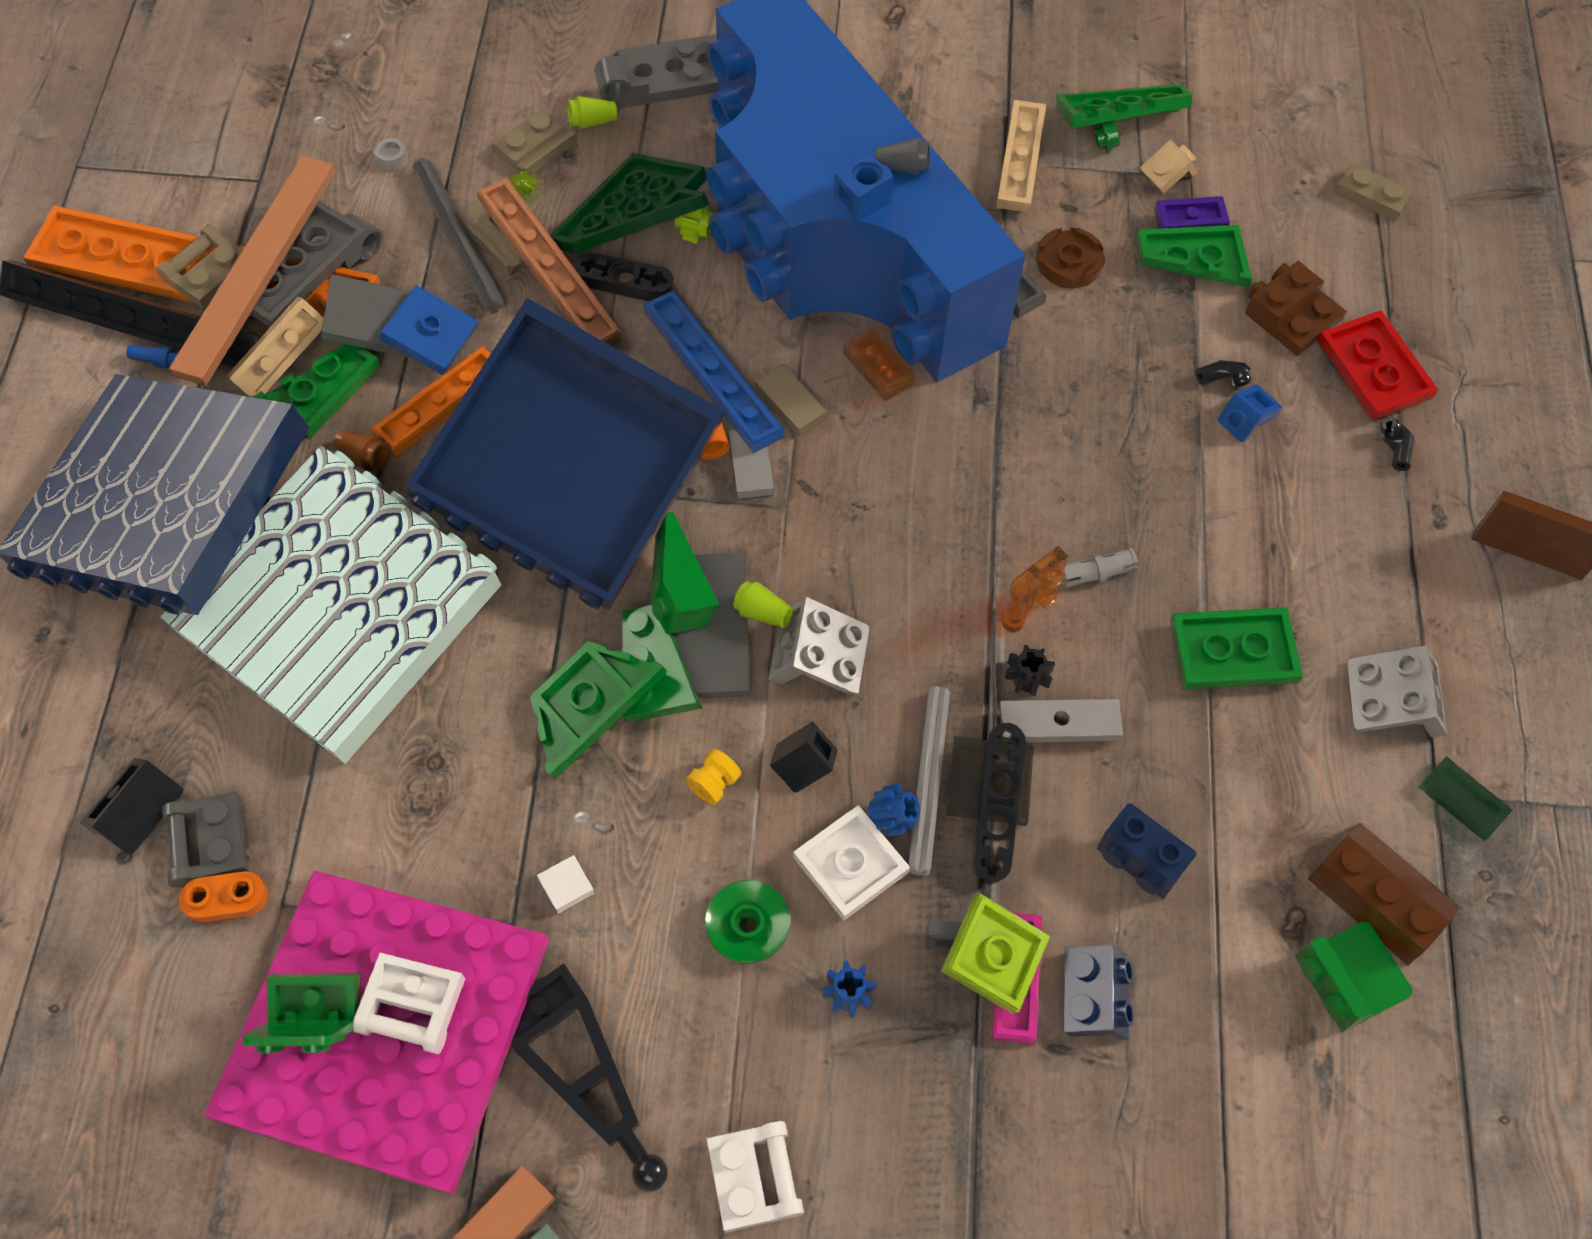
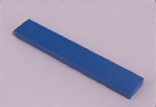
(714, 371)

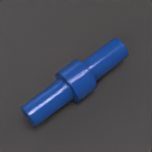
(160, 356)

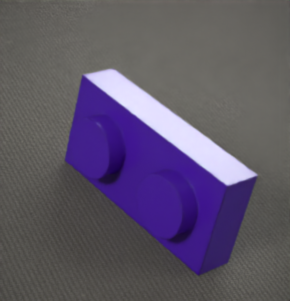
(1191, 212)

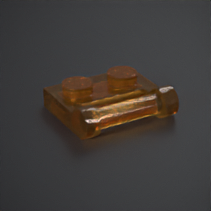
(1035, 588)

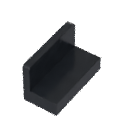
(132, 805)

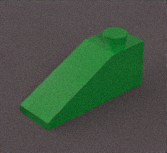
(679, 587)

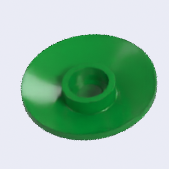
(751, 902)

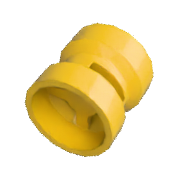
(713, 776)

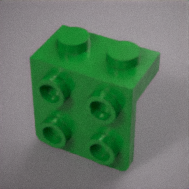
(1353, 975)
(307, 1011)

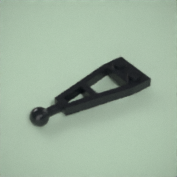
(546, 1006)

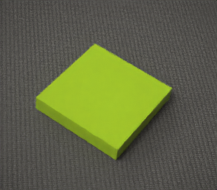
(995, 953)

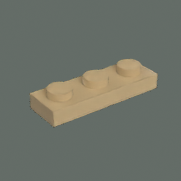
(277, 348)

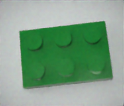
(1236, 648)

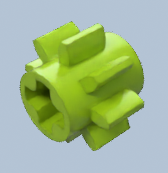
(694, 224)

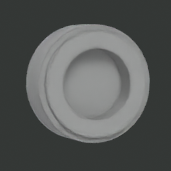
(391, 154)

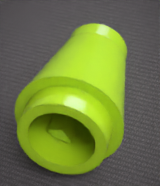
(590, 112)
(762, 605)

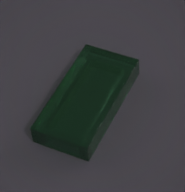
(1465, 799)

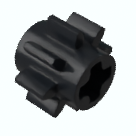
(1029, 670)

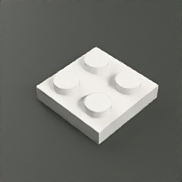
(851, 862)

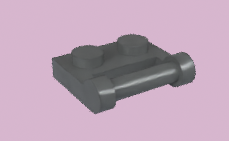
(219, 837)

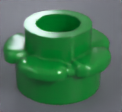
(1107, 136)

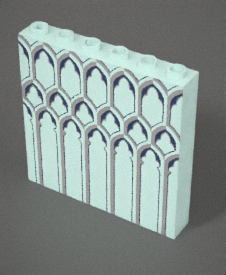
(338, 602)

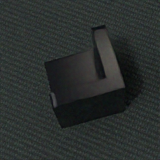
(804, 757)

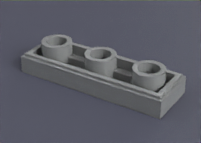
(1083, 720)

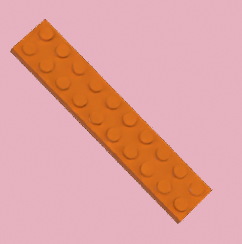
(128, 253)

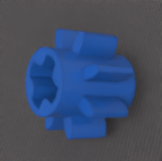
(894, 810)
(858, 983)

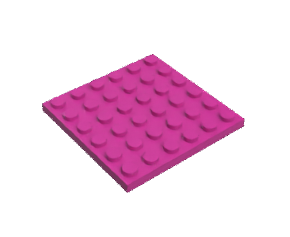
(374, 1094)

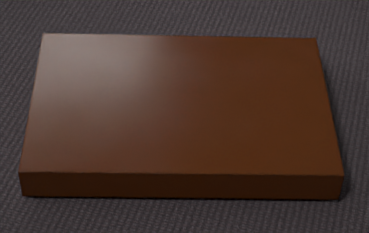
(1538, 534)

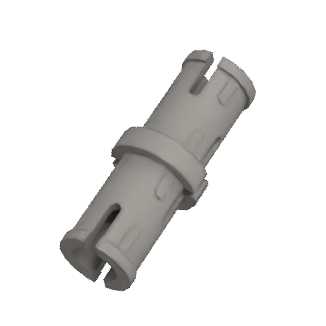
(1099, 567)

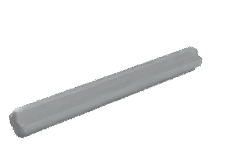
(929, 780)

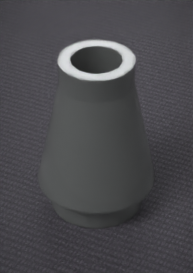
(906, 156)

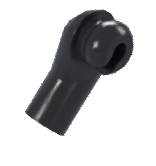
(1223, 368)
(1400, 441)

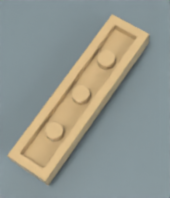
(1021, 156)

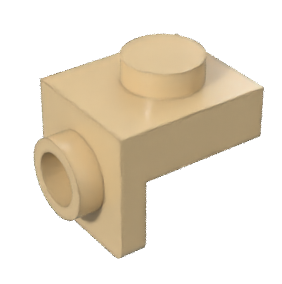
(1169, 165)

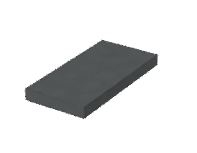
(720, 652)

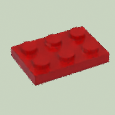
(1377, 365)

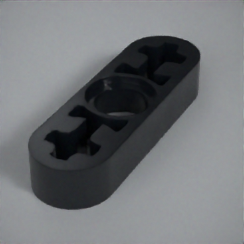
(615, 266)

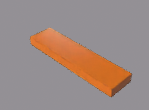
(429, 406)

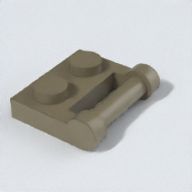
(203, 279)

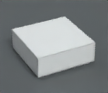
(565, 884)

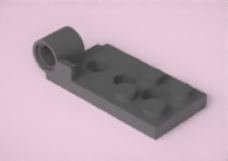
(618, 72)
(345, 242)

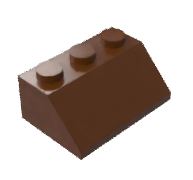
(1385, 892)

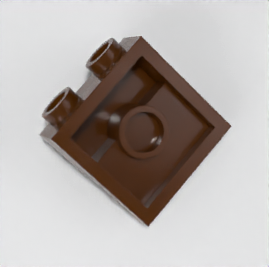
(1293, 307)

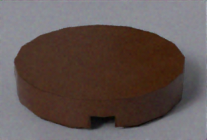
(1070, 257)

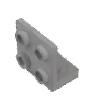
(820, 646)
(1397, 691)

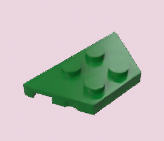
(587, 699)

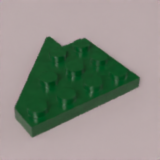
(632, 199)

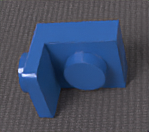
(1247, 411)

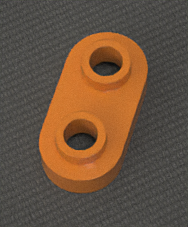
(221, 897)

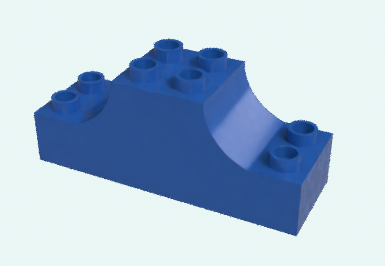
(791, 118)

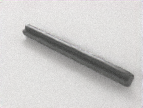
(458, 236)

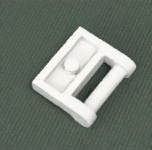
(414, 988)
(739, 1179)

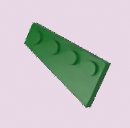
(1118, 104)

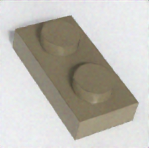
(1373, 192)

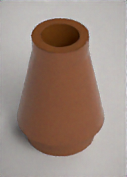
(364, 449)

